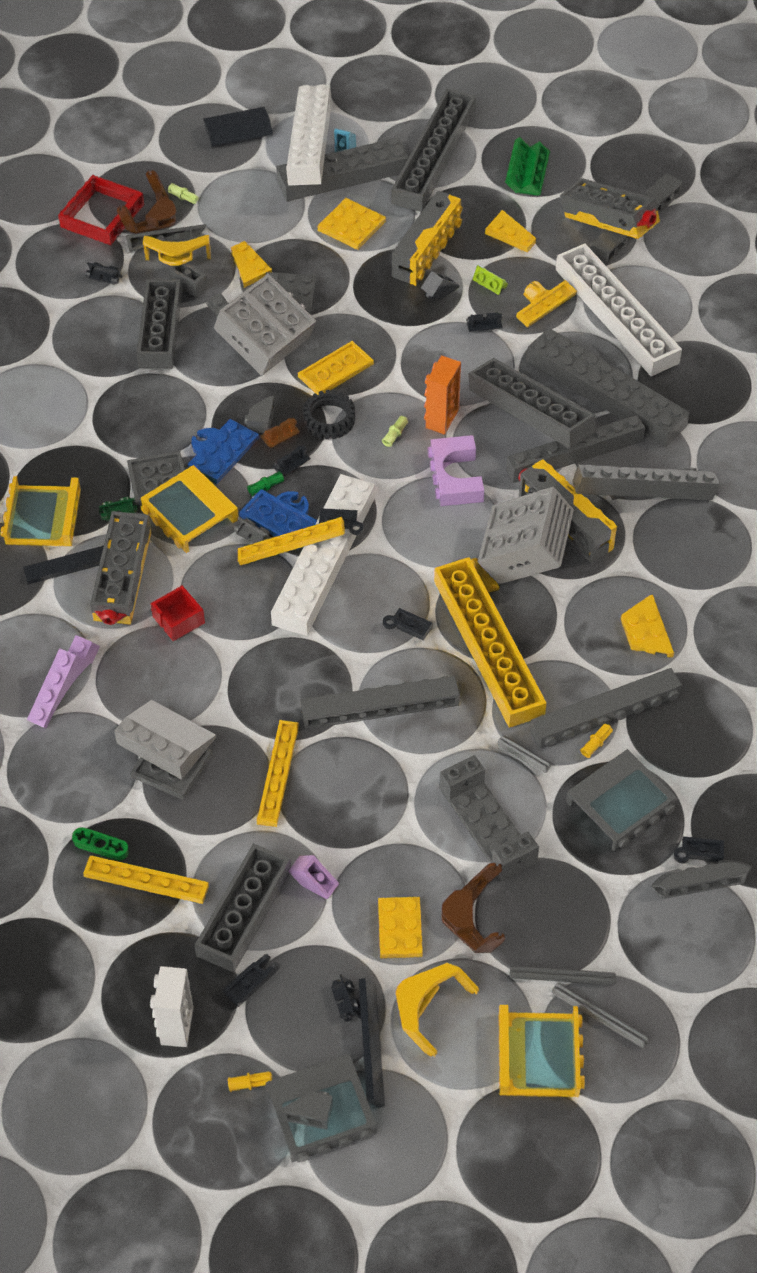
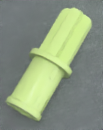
(182, 193)
(395, 431)

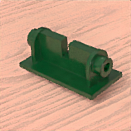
(125, 505)

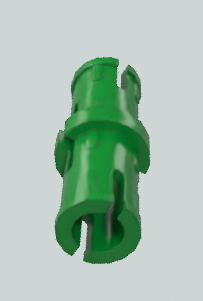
(265, 483)

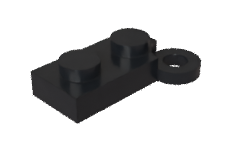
(348, 516)
(408, 623)
(700, 849)

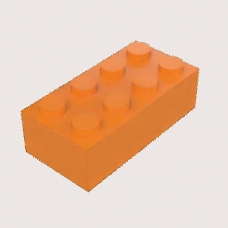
(442, 394)

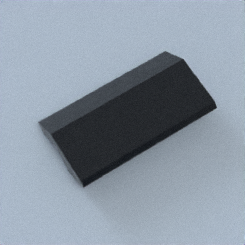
(238, 126)

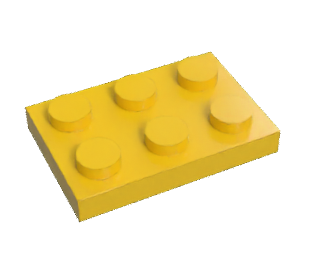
(400, 927)

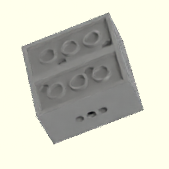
(264, 324)
(526, 535)

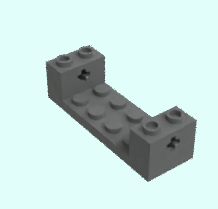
(486, 818)

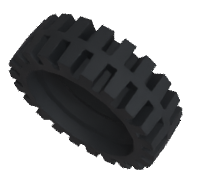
(329, 399)

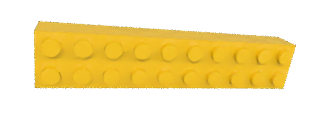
(489, 642)

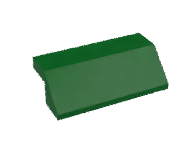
(527, 167)

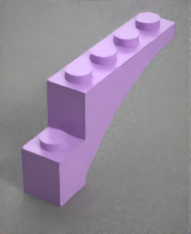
(62, 674)

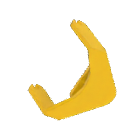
(176, 252)
(417, 992)

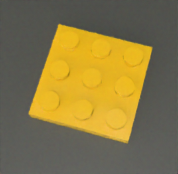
(351, 223)

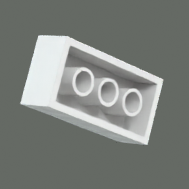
(172, 1006)

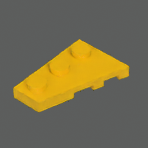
(511, 232)
(249, 263)

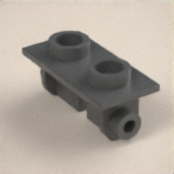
(247, 528)

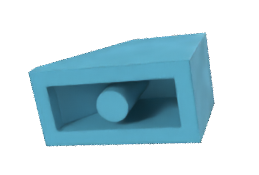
(344, 140)

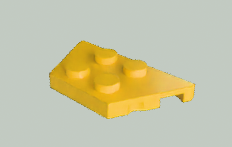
(646, 629)

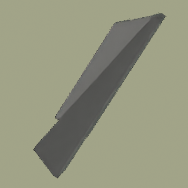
(181, 234)

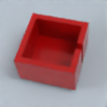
(177, 613)

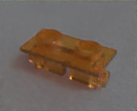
(280, 433)

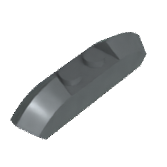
(701, 879)

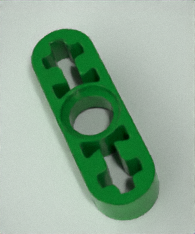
(105, 851)

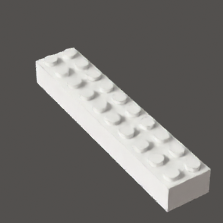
(309, 135)
(618, 310)
(320, 561)

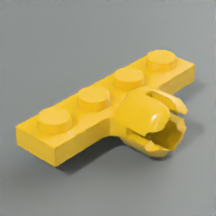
(543, 301)

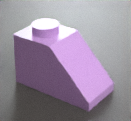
(313, 876)

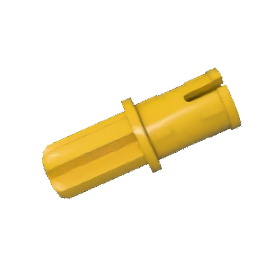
(596, 740)
(249, 1081)

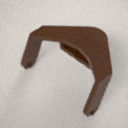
(159, 217)
(458, 912)

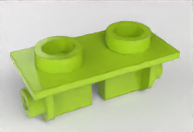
(489, 280)

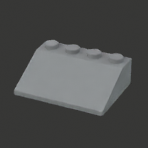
(163, 738)

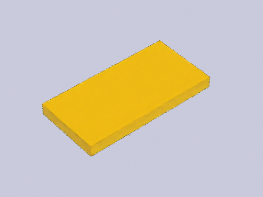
(336, 368)

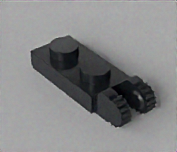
(250, 980)

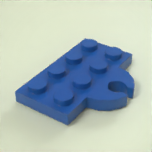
(221, 449)
(278, 513)

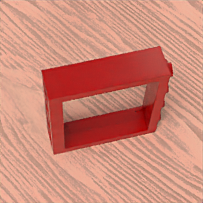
(66, 216)

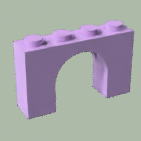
(451, 489)

